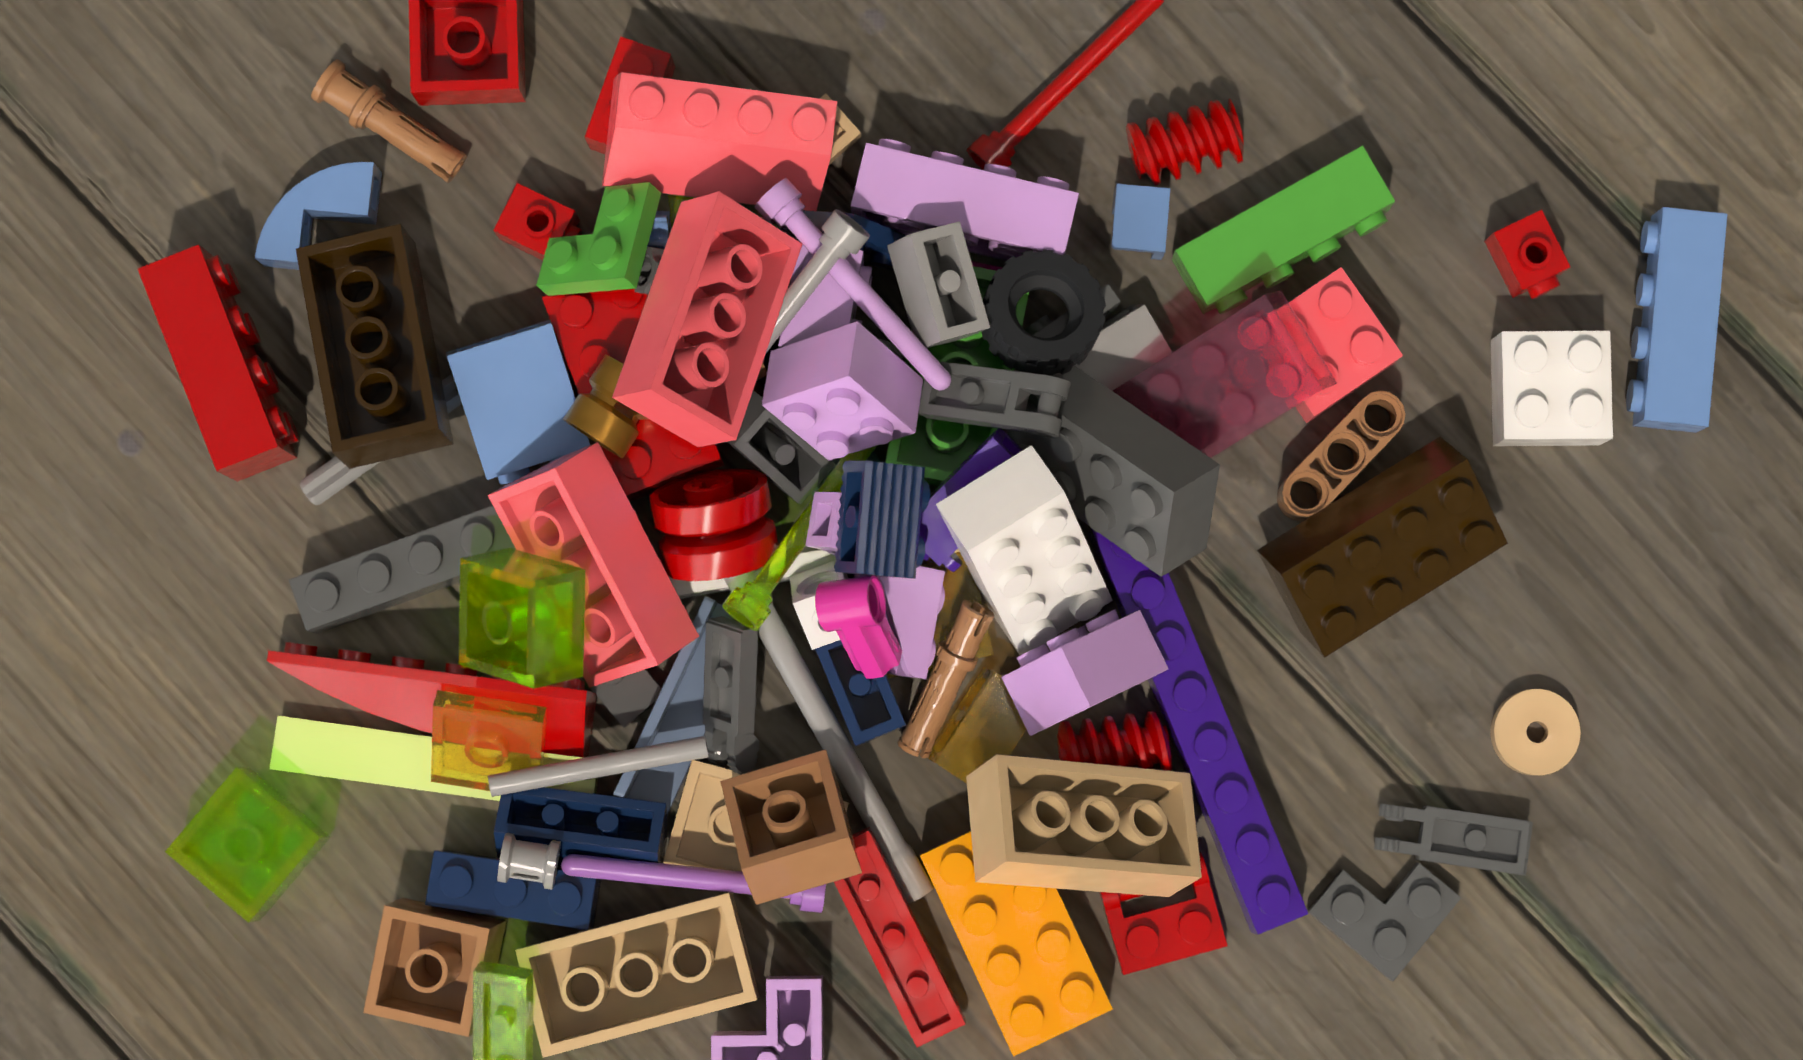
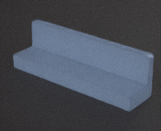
(674, 718)

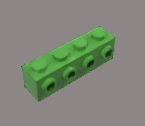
(1283, 231)

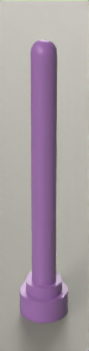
(678, 876)

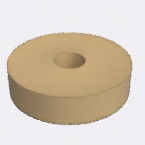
(1559, 725)

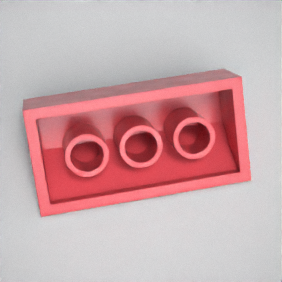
(716, 139)
(584, 519)

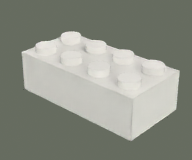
(1025, 550)

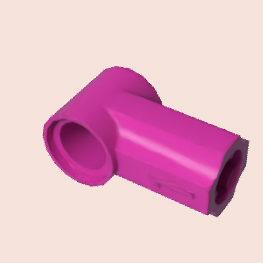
(857, 614)

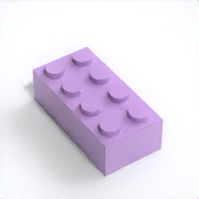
(995, 209)

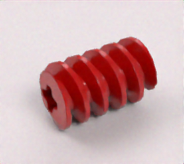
(1186, 141)
(1116, 747)

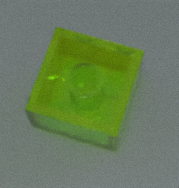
(521, 617)
(247, 844)

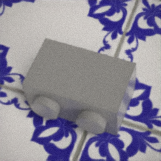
(938, 285)

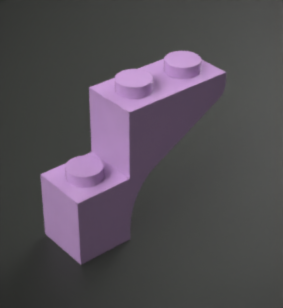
(910, 603)

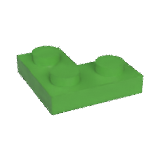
(610, 255)

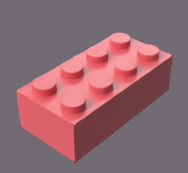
(708, 320)

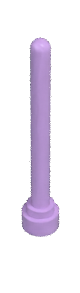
(784, 208)

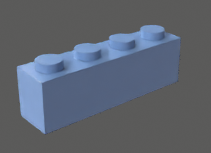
(1678, 319)

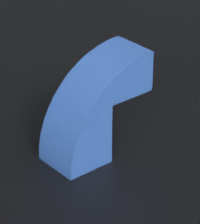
(336, 193)

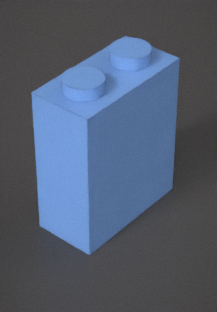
(516, 400)

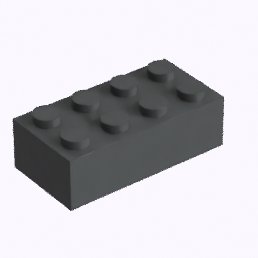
(1128, 474)

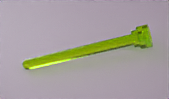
(752, 601)

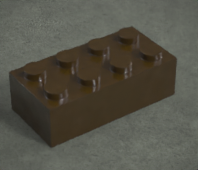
(374, 346)
(1383, 546)

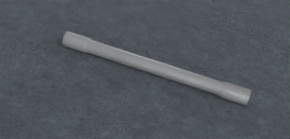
(843, 758)

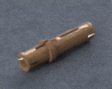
(954, 660)

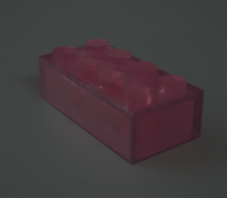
(1233, 377)

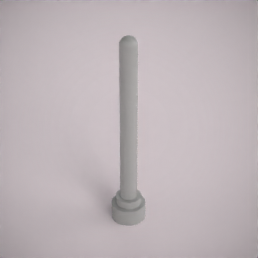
(840, 238)

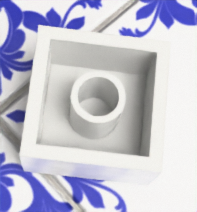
(1551, 388)

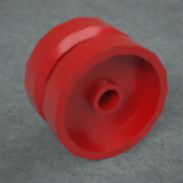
(714, 524)

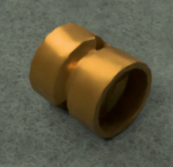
(595, 415)

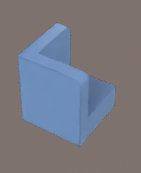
(1140, 219)

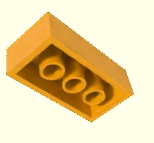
(1018, 949)

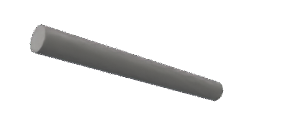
(598, 766)

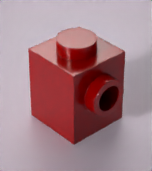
(533, 219)
(1528, 256)

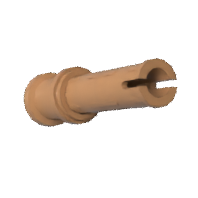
(369, 109)

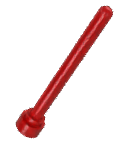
(999, 147)

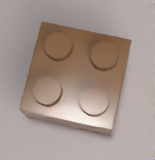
(790, 827)
(428, 964)

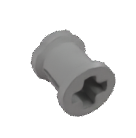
(529, 861)

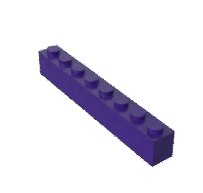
(1206, 745)

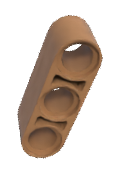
(1361, 440)

